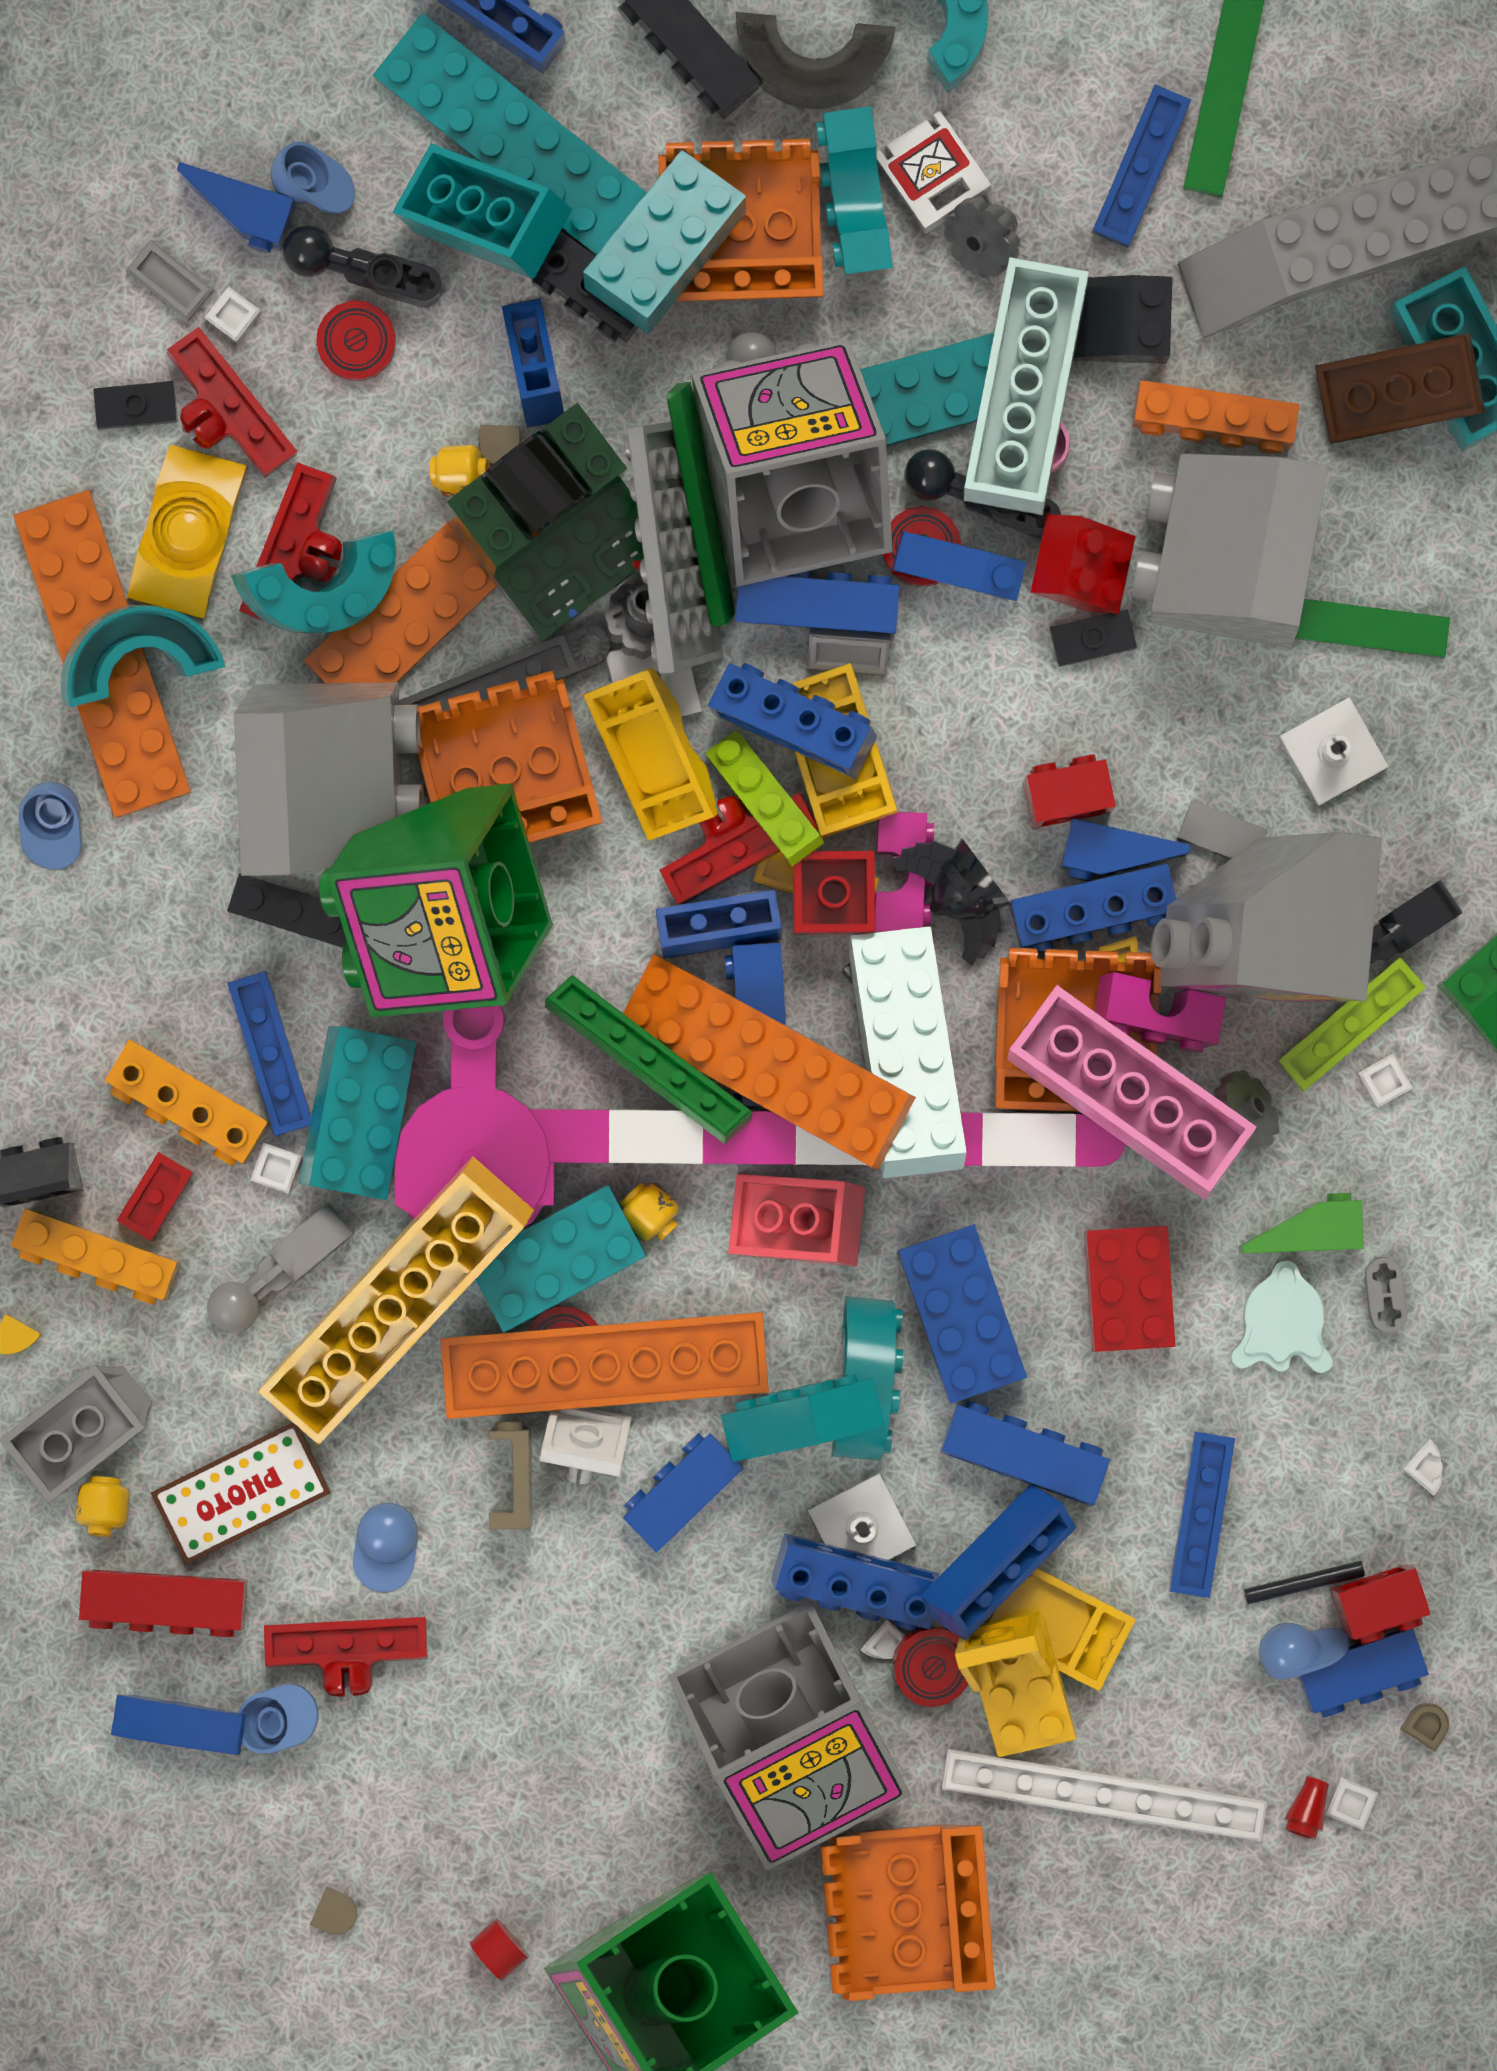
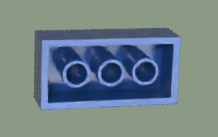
(962, 1314)

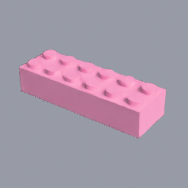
(1131, 1092)

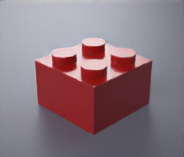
(1082, 563)
(1068, 792)
(834, 893)
(1380, 1603)

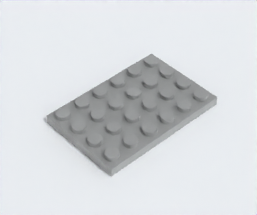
(670, 556)

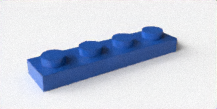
(1141, 166)
(270, 1053)
(1202, 1514)

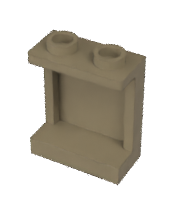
(521, 1515)

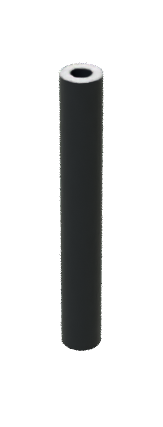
(1304, 1582)

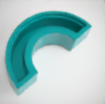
(961, 41)
(854, 190)
(346, 601)
(124, 630)
(870, 1353)

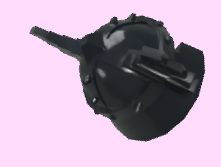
(959, 890)

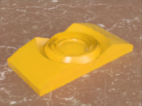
(186, 531)
(652, 753)
(836, 798)
(1081, 1628)

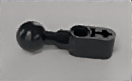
(311, 252)
(932, 476)
(1413, 922)

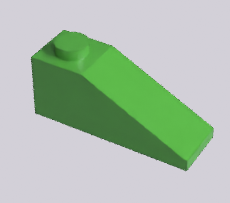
(1317, 1228)

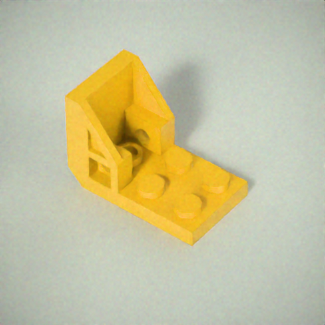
(1018, 1683)

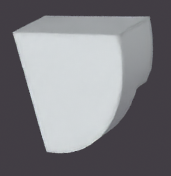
(1426, 1467)
(883, 1641)

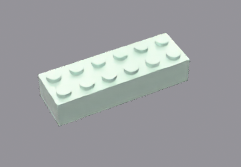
(1026, 386)
(909, 1045)

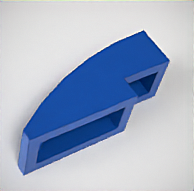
(178, 1724)

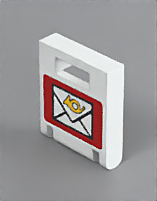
(927, 164)

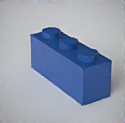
(718, 924)
(681, 1490)
(1366, 1673)

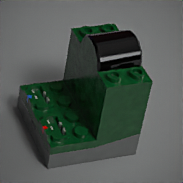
(552, 523)

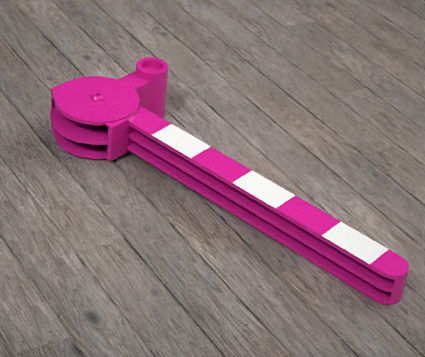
(525, 1142)

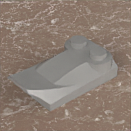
(78, 1429)

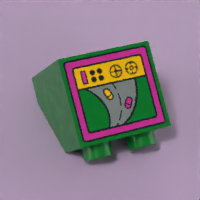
(439, 905)
(672, 1984)

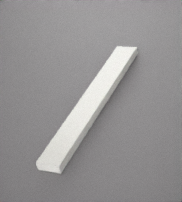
(1104, 1795)

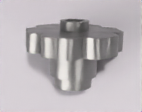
(982, 236)
(628, 621)
(1253, 1103)

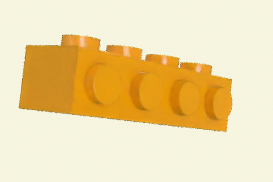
(187, 1102)
(95, 1254)

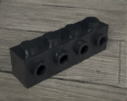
(695, 50)
(564, 275)

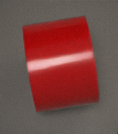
(499, 1949)

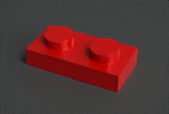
(155, 1196)

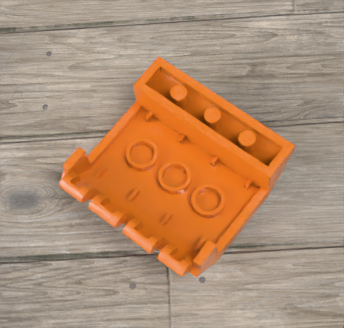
(778, 240)
(513, 739)
(1025, 986)
(908, 1911)

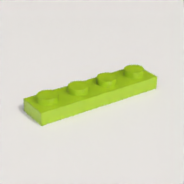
(764, 797)
(1351, 1025)

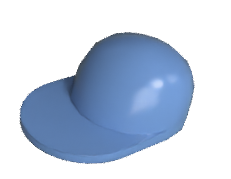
(312, 177)
(50, 825)
(385, 1547)
(1293, 1650)
(279, 1719)

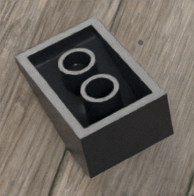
(1126, 320)
(38, 1172)

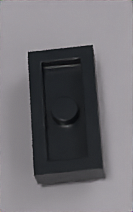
(135, 405)
(1092, 638)

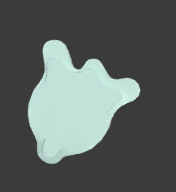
(1283, 1321)

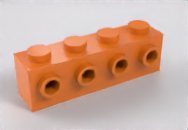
(1215, 415)

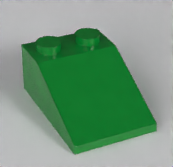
(1474, 990)

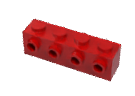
(163, 1600)

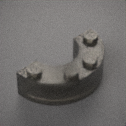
(809, 81)

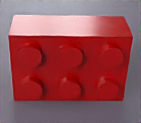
(1129, 1288)

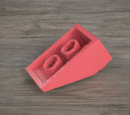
(797, 1219)

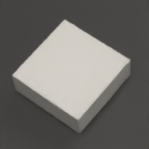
(232, 314)
(1385, 1080)
(276, 1168)
(1351, 1803)

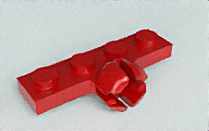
(226, 406)
(296, 533)
(727, 850)
(346, 1648)

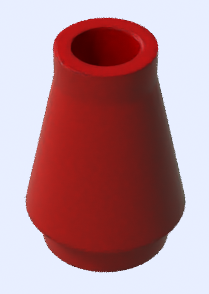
(1308, 1809)

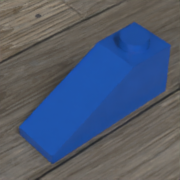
(250, 210)
(533, 362)
(959, 566)
(1108, 850)

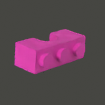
(904, 906)
(1192, 1022)

